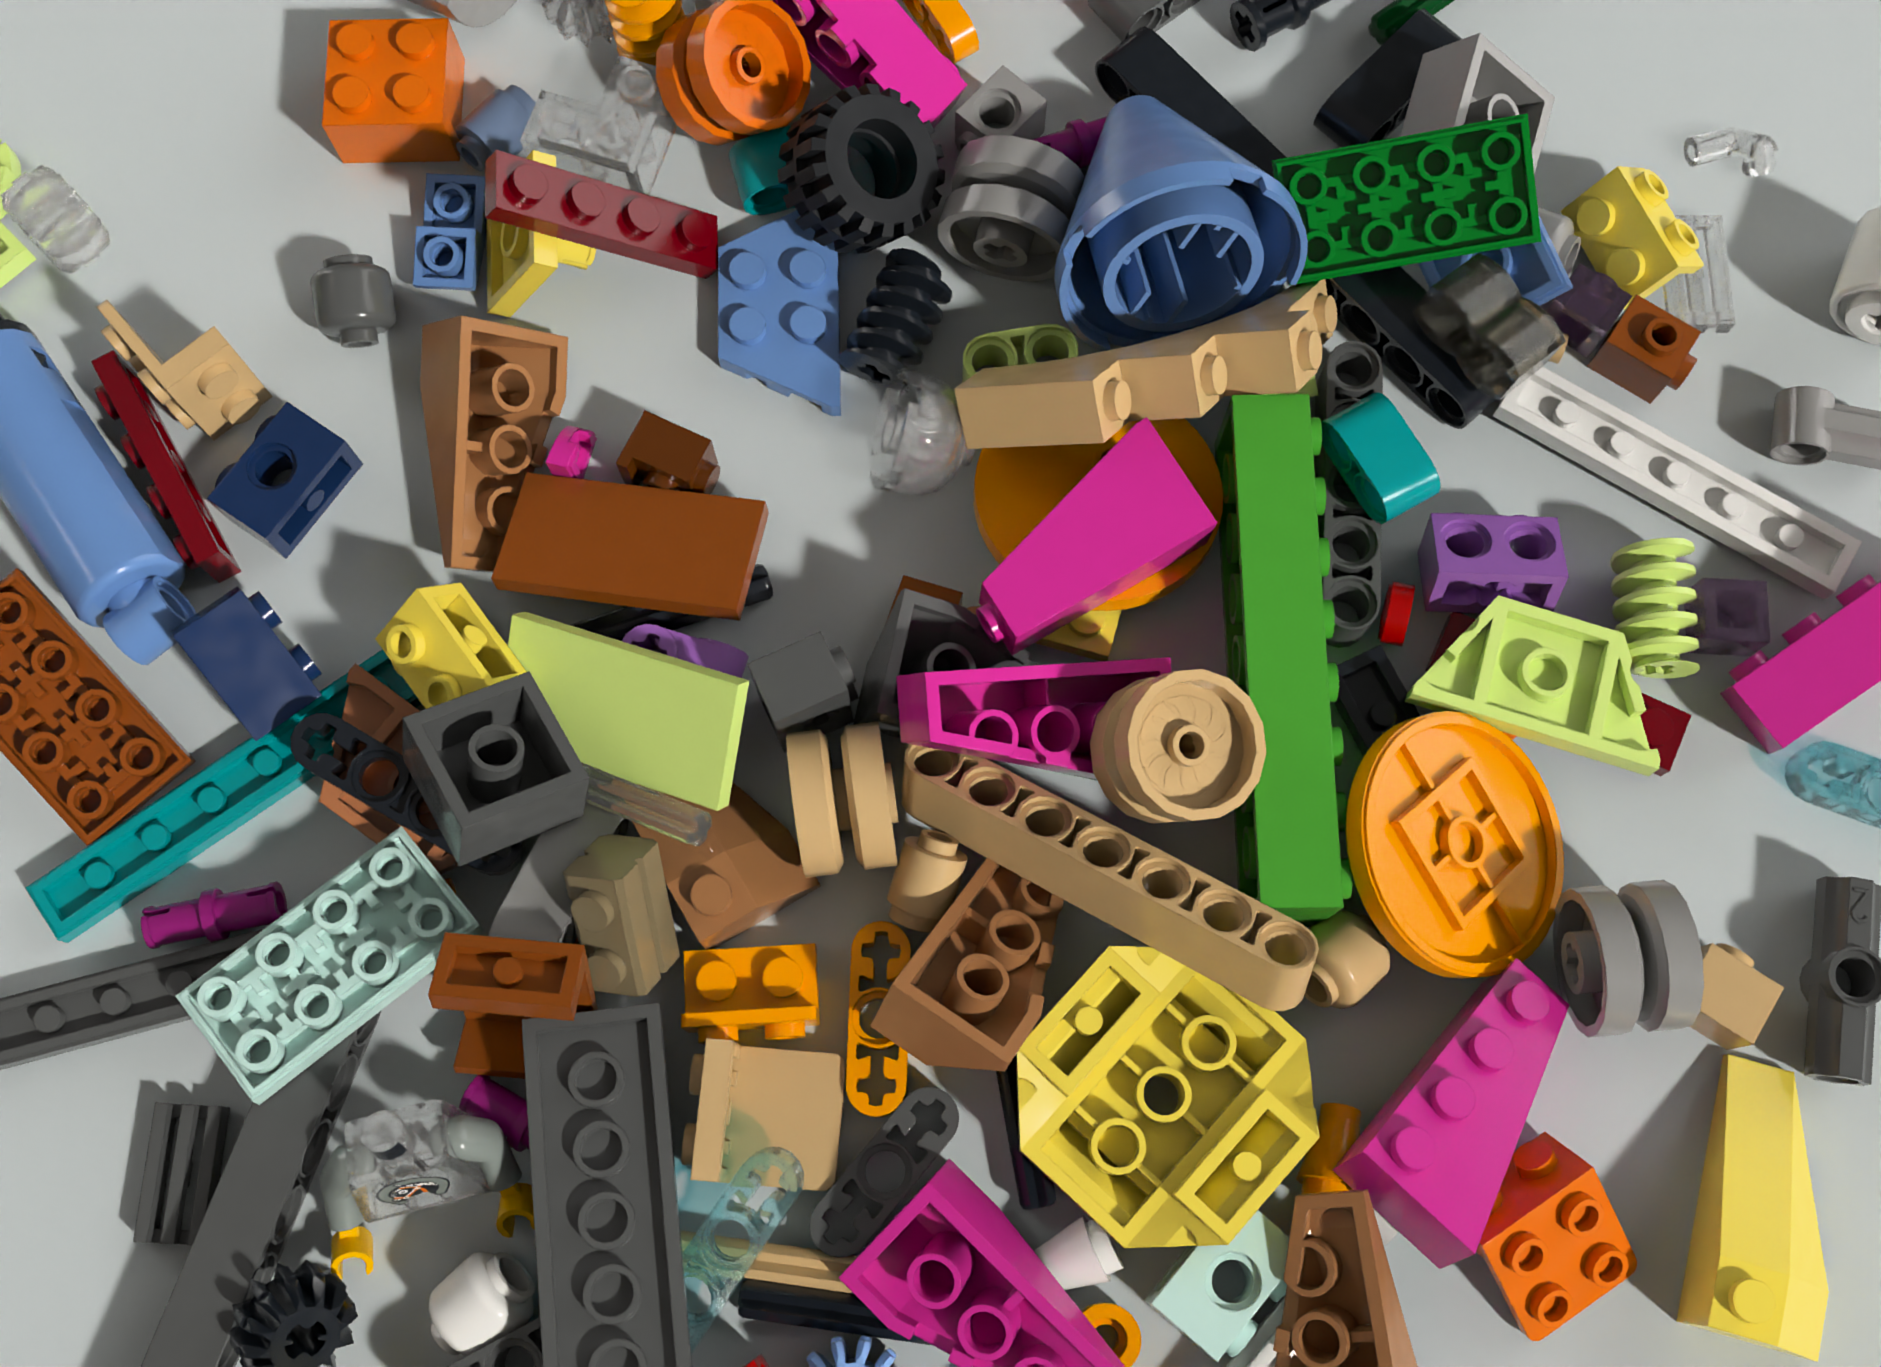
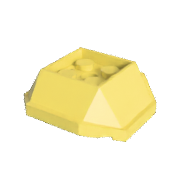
(1148, 1175)

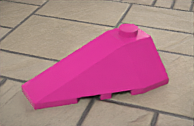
(971, 1284)

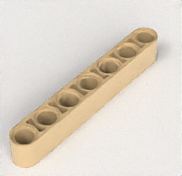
(1112, 875)

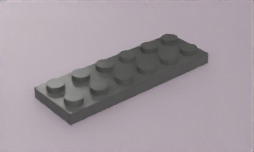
(605, 1191)

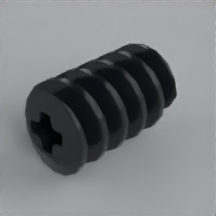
(896, 318)

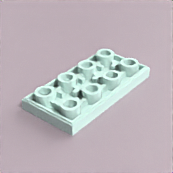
(326, 965)

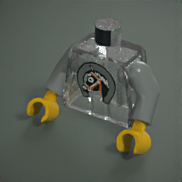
(412, 1163)

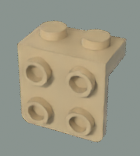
(199, 384)
(762, 1101)

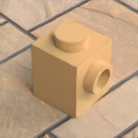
(1734, 997)

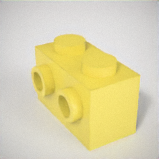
(446, 645)

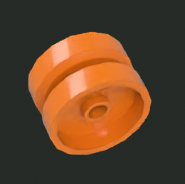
(733, 70)

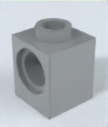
(1004, 101)

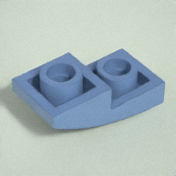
(452, 233)

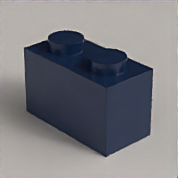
(248, 662)

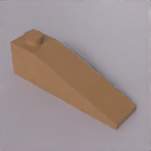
(976, 976)

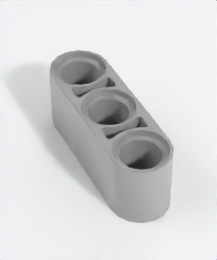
(538, 899)

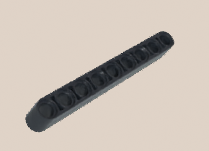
(1369, 304)

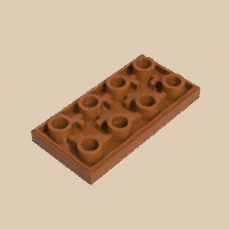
(631, 546)
(74, 720)

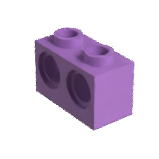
(1478, 557)

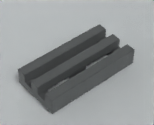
(157, 1167)

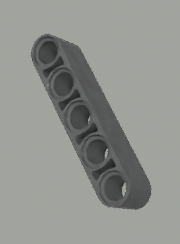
(1346, 521)

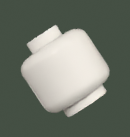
(480, 1302)

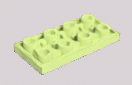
(637, 708)

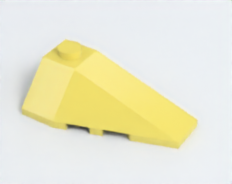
(1755, 1228)

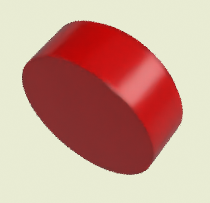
(1396, 613)

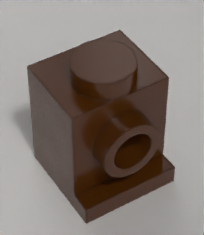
(668, 457)

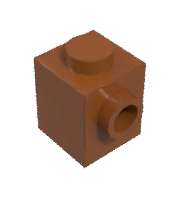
(1646, 350)

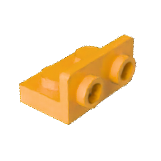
(751, 990)

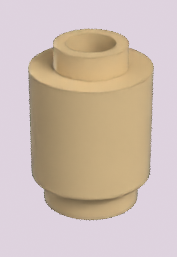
(925, 880)

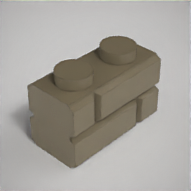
(622, 913)

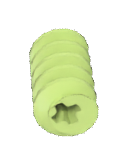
(1650, 606)

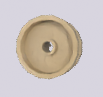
(1178, 747)
(842, 799)

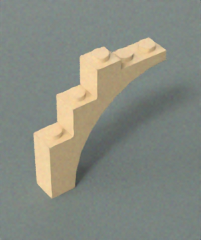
(1171, 377)

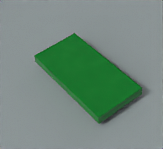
(1414, 197)

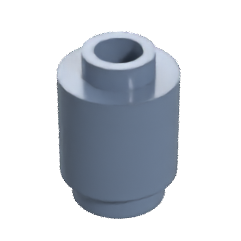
(494, 126)

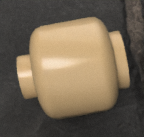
(1348, 962)

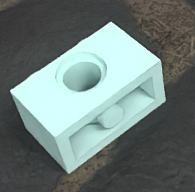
(1194, 1309)

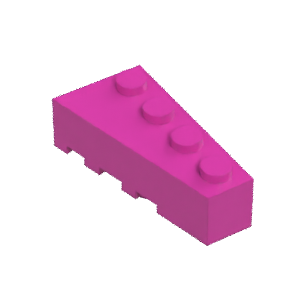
(877, 45)
(1814, 674)
(1017, 713)
(1456, 1118)

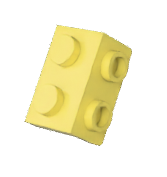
(1633, 231)

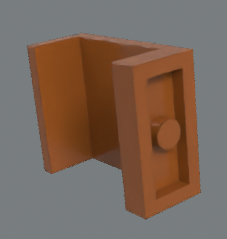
(501, 984)

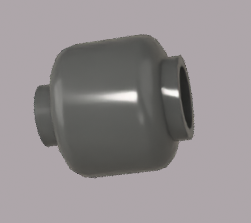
(353, 300)

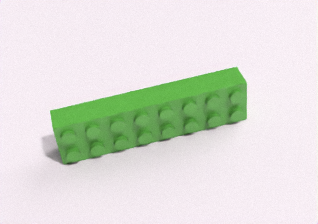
(1279, 654)

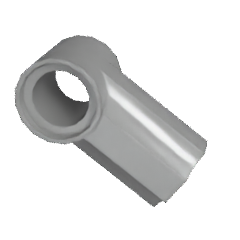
(1815, 429)

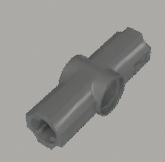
(1837, 1023)

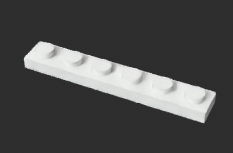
(1680, 481)

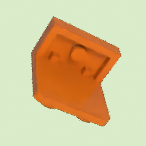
(1553, 1238)

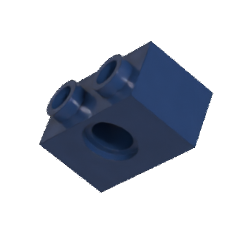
(285, 512)

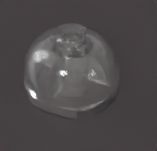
(918, 436)

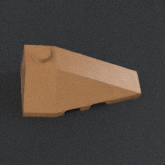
(486, 421)
(737, 875)
(1339, 1288)

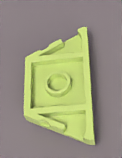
(1544, 683)

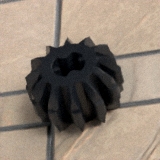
(293, 1319)

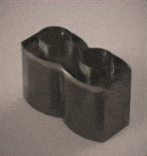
(1488, 326)

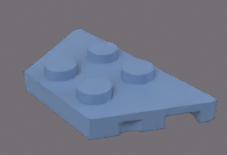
(782, 312)

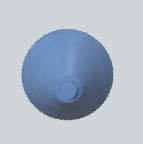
(1171, 232)

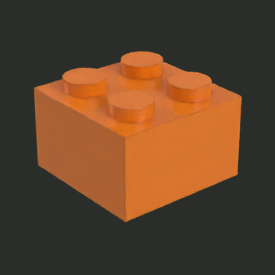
(393, 90)

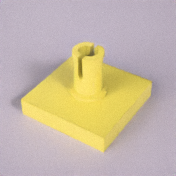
(524, 259)

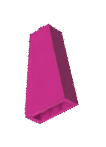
(1101, 539)

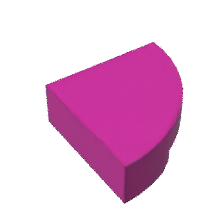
(571, 452)

